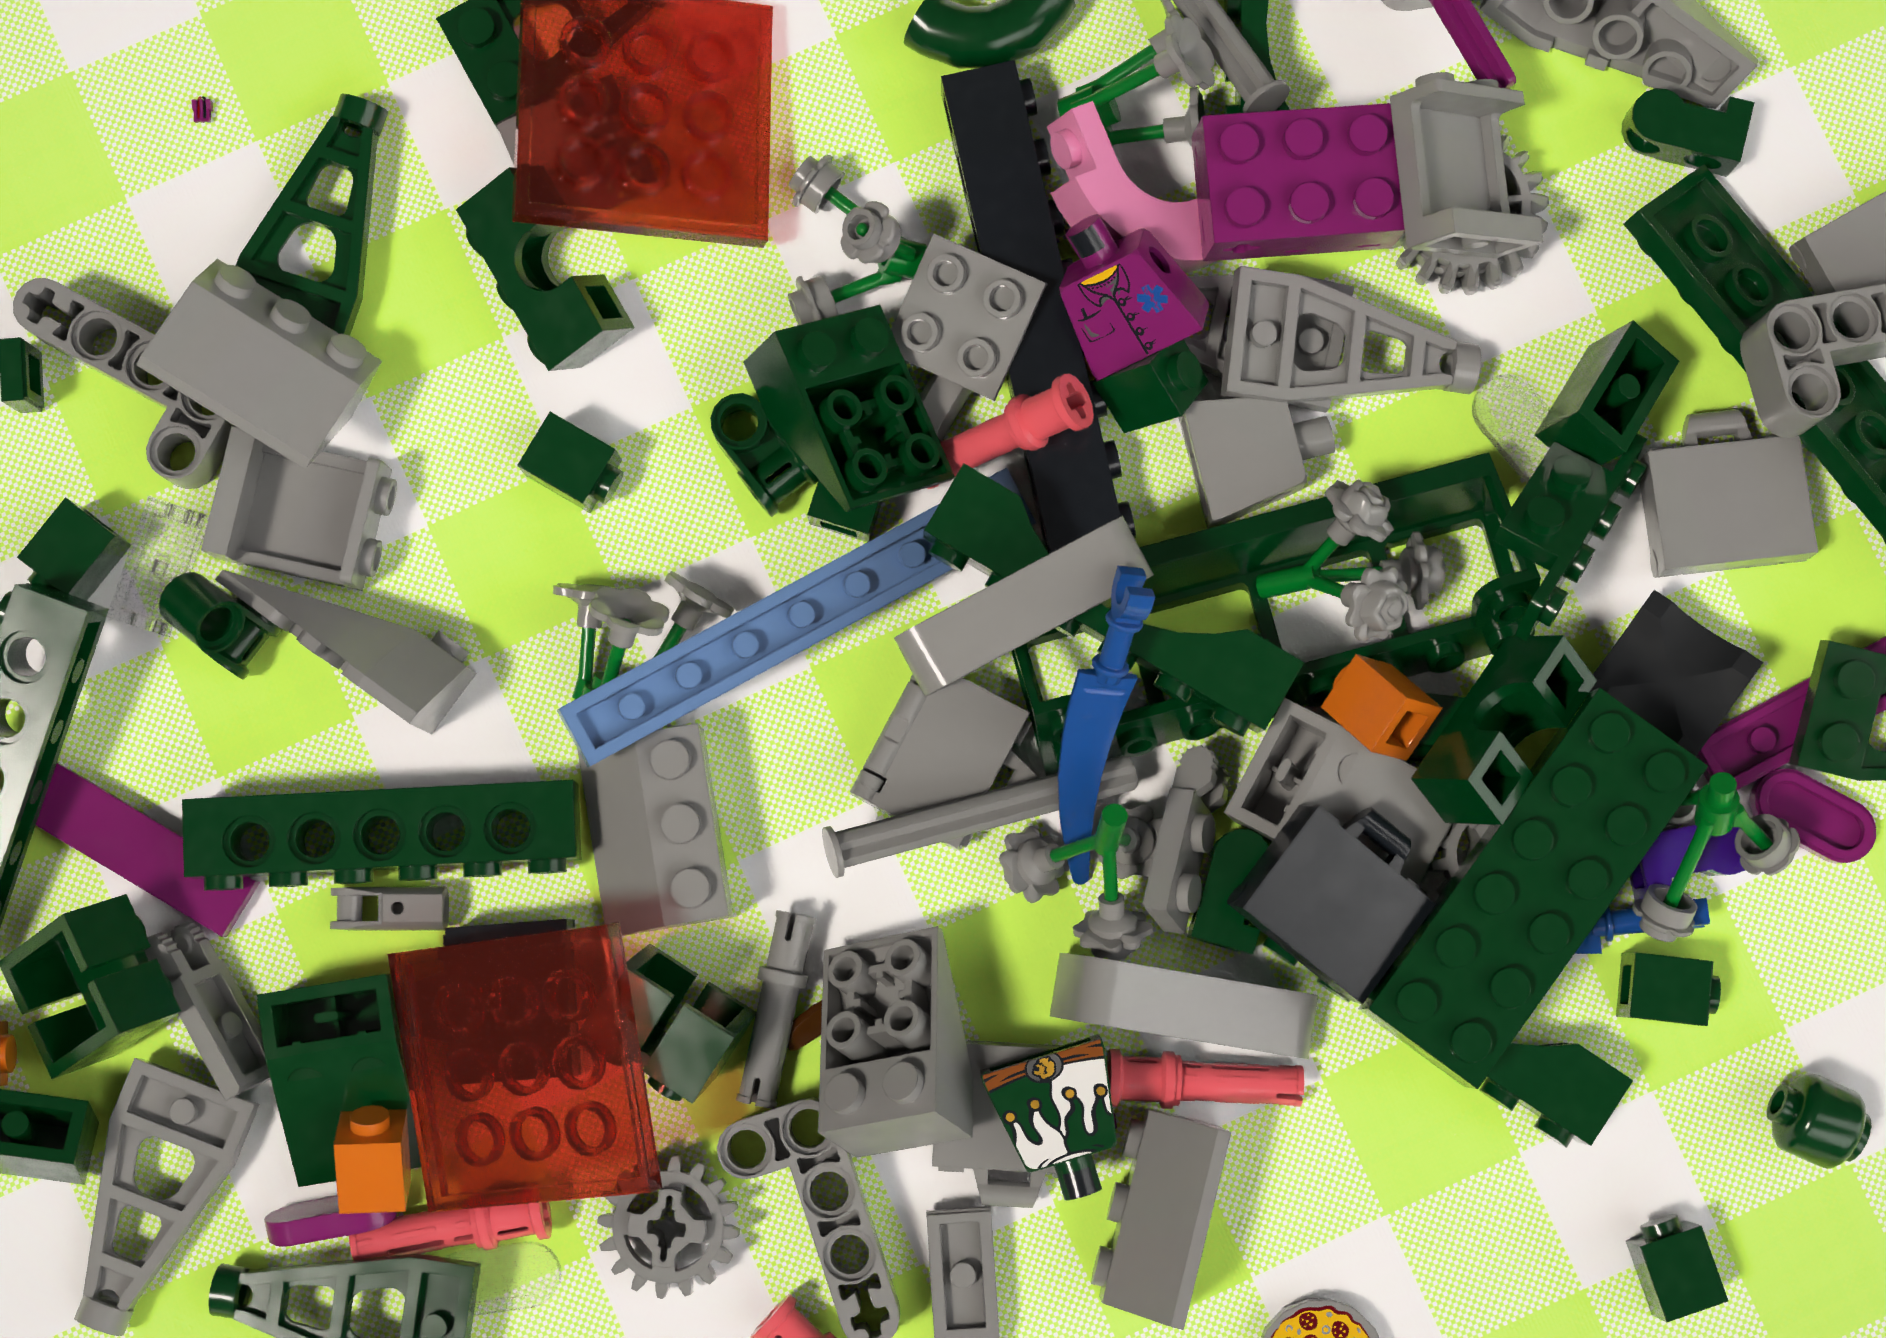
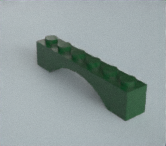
(1227, 670)
(1556, 1081)

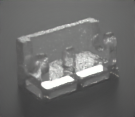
(161, 549)

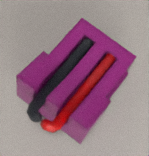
(202, 109)

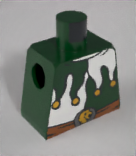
(1057, 1110)

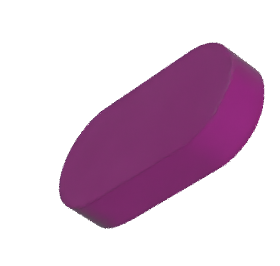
(1824, 818)
(319, 1221)

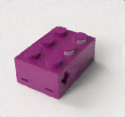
(1297, 182)

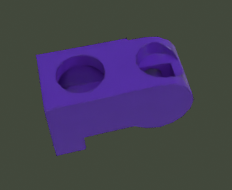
(1668, 850)

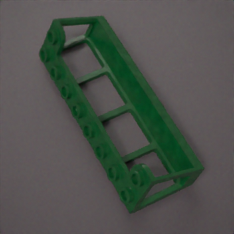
(1237, 552)

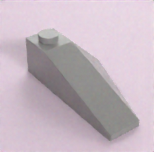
(1661, 41)
(386, 660)

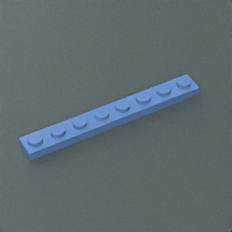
(756, 638)

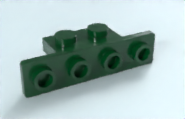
(1557, 517)

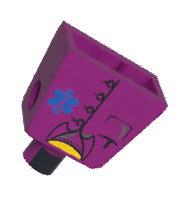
(1126, 297)

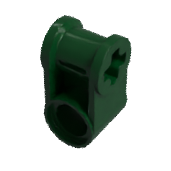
(761, 456)
(216, 621)

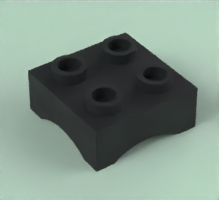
(1675, 673)

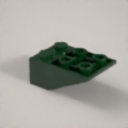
(849, 407)
(332, 1054)

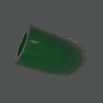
(986, 33)

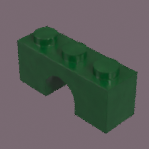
(563, 321)
(1473, 764)

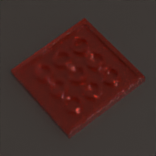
(645, 118)
(525, 1069)

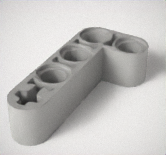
(1811, 354)
(183, 417)
(1019, 607)
(1183, 1005)
(824, 1222)

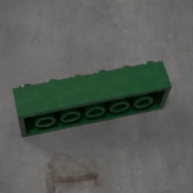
(1533, 889)

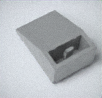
(1321, 763)
(892, 1047)

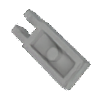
(1184, 837)
(212, 1009)
(962, 1273)

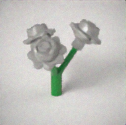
(1380, 598)
(1124, 847)

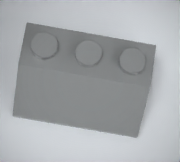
(260, 362)
(657, 833)
(1161, 1216)

